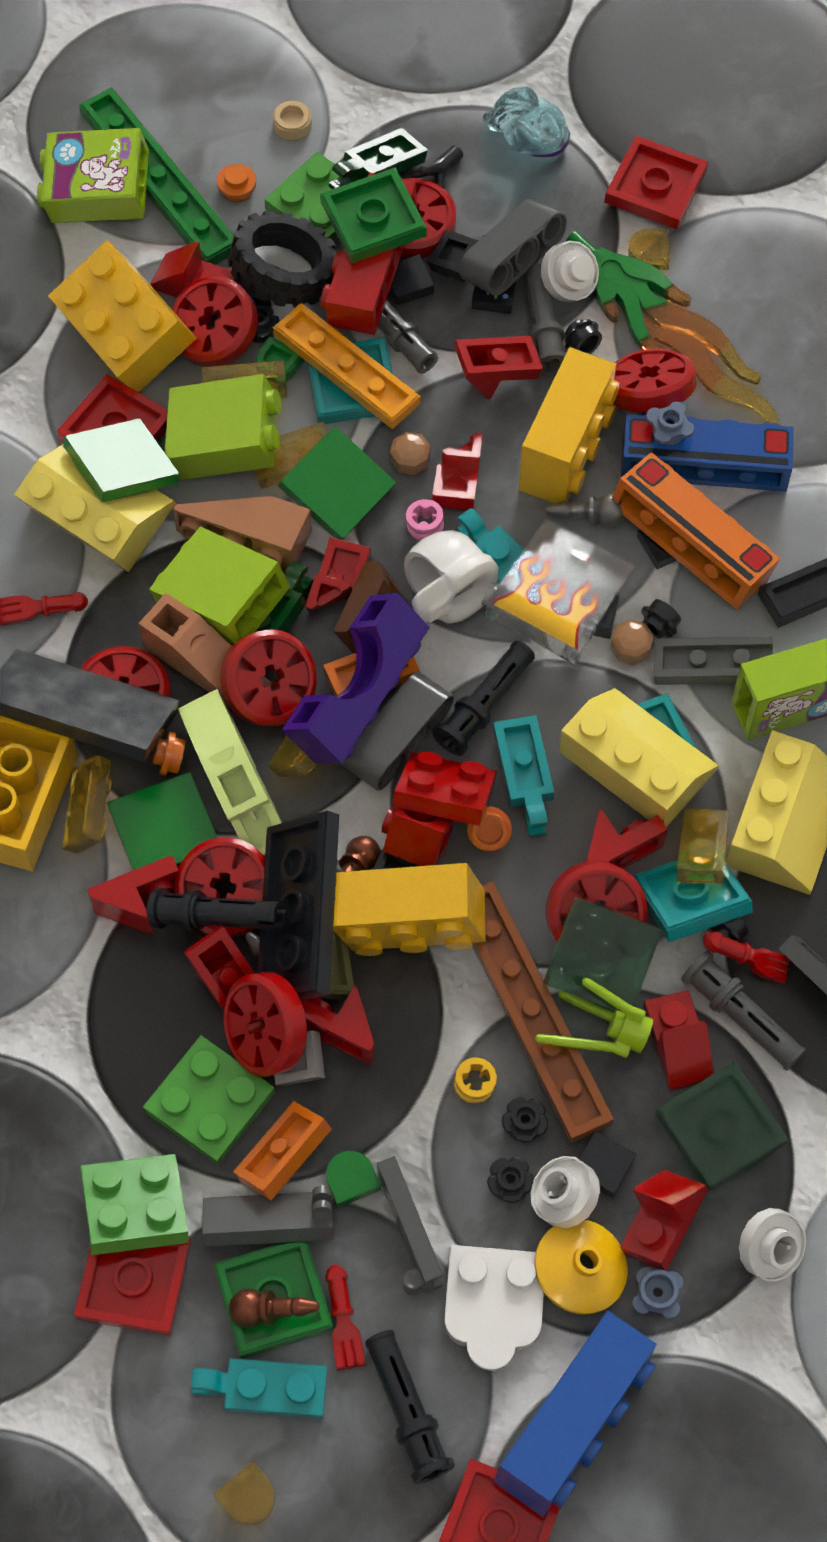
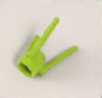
(627, 1027)

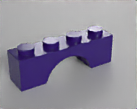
(385, 639)

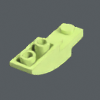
(230, 768)

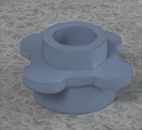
(670, 433)
(667, 1282)

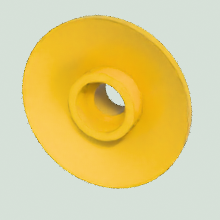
(568, 1281)

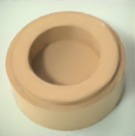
(292, 120)

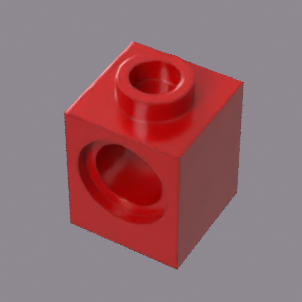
(416, 836)

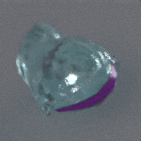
(529, 123)

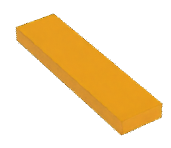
(347, 365)

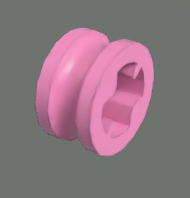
(426, 509)

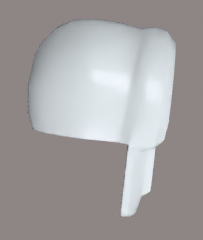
(448, 576)

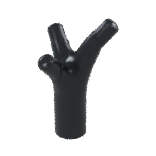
(440, 166)

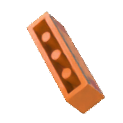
(694, 530)

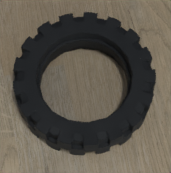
(274, 283)

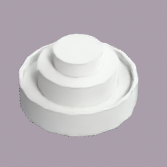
(569, 271)
(565, 1192)
(772, 1244)

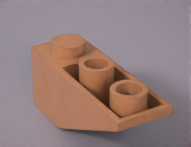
(259, 523)
(186, 643)

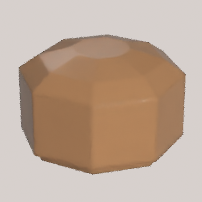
(410, 453)
(631, 642)

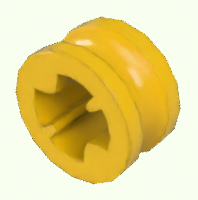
(462, 1073)

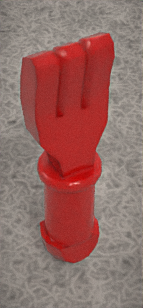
(23, 608)
(762, 961)
(346, 1336)

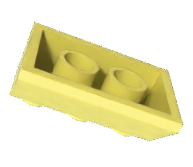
(112, 528)
(635, 756)
(784, 816)

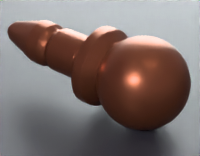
(360, 854)
(251, 1308)

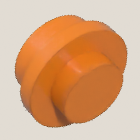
(236, 182)
(169, 754)
(493, 831)

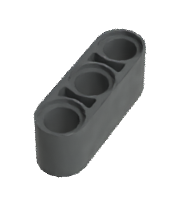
(512, 246)
(398, 730)

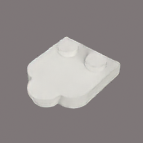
(492, 1303)

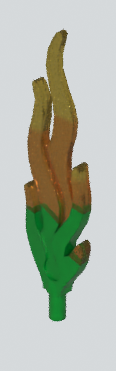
(656, 320)

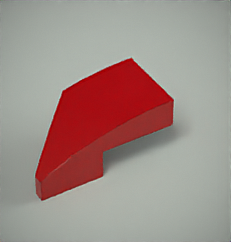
(458, 475)
(337, 573)

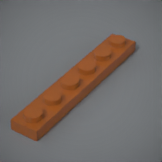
(534, 1012)

